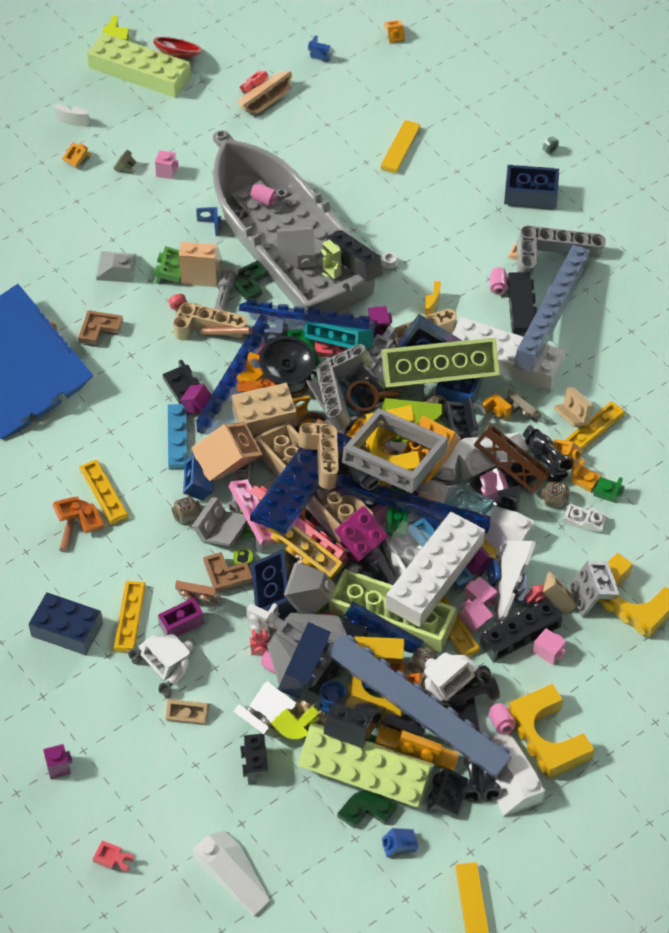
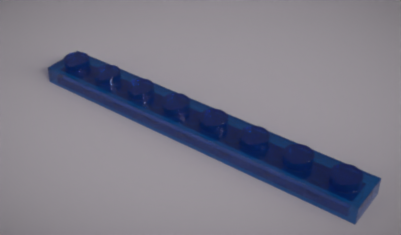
(311, 315)
(229, 380)
(409, 502)

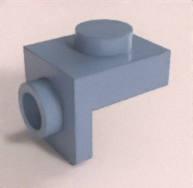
(280, 330)

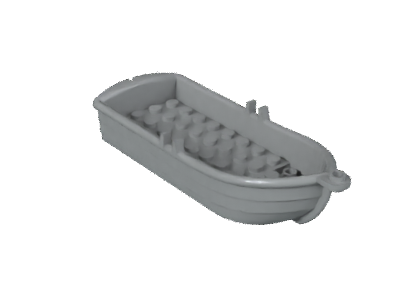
(255, 225)

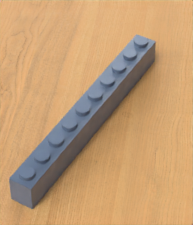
(551, 309)
(419, 706)

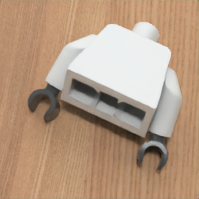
(166, 656)
(449, 675)

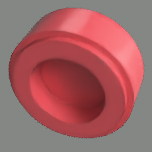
(176, 301)

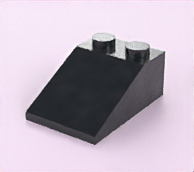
(352, 719)

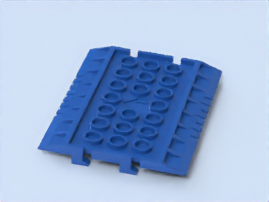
(33, 363)

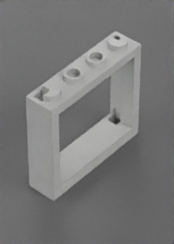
(384, 469)

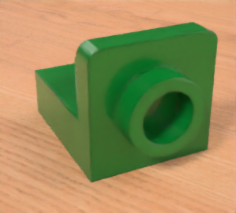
(609, 489)

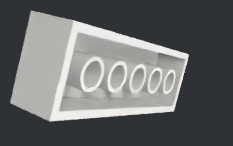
(545, 370)
(434, 569)

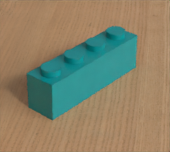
(339, 335)

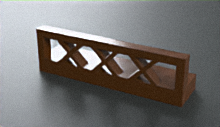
(517, 453)

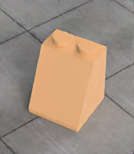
(199, 264)
(226, 450)

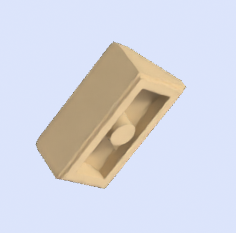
(559, 594)
(187, 711)

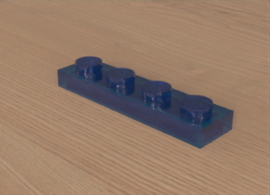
(382, 627)

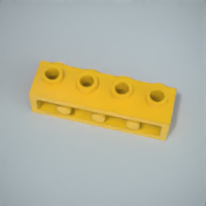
(310, 550)

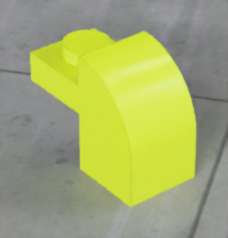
(114, 30)
(292, 727)

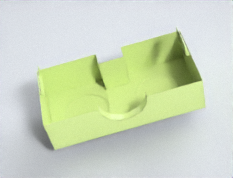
(332, 259)

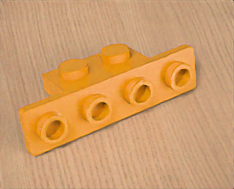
(416, 747)

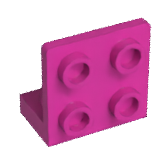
(360, 534)

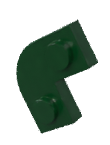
(246, 280)
(365, 803)

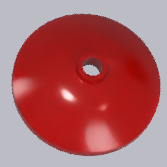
(177, 47)

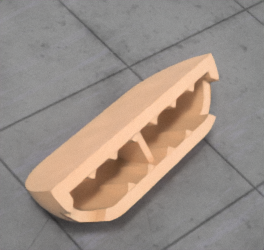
(266, 93)

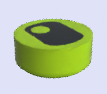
(243, 555)

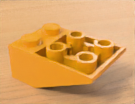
(453, 439)

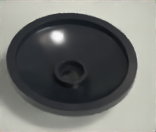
(286, 352)

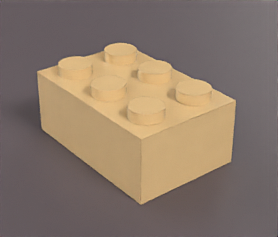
(265, 408)

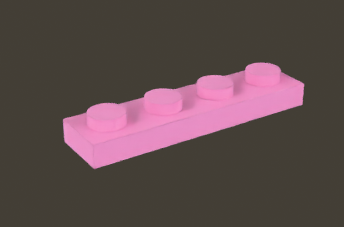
(247, 503)

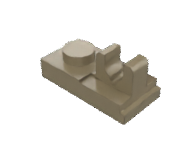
(518, 402)

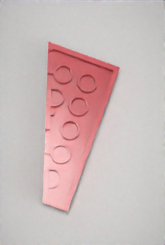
(310, 529)

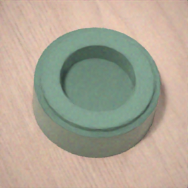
(550, 145)

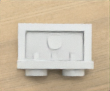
(257, 617)

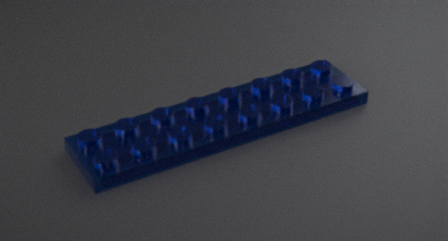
(292, 490)

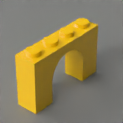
(381, 436)
(644, 617)
(391, 651)
(550, 757)

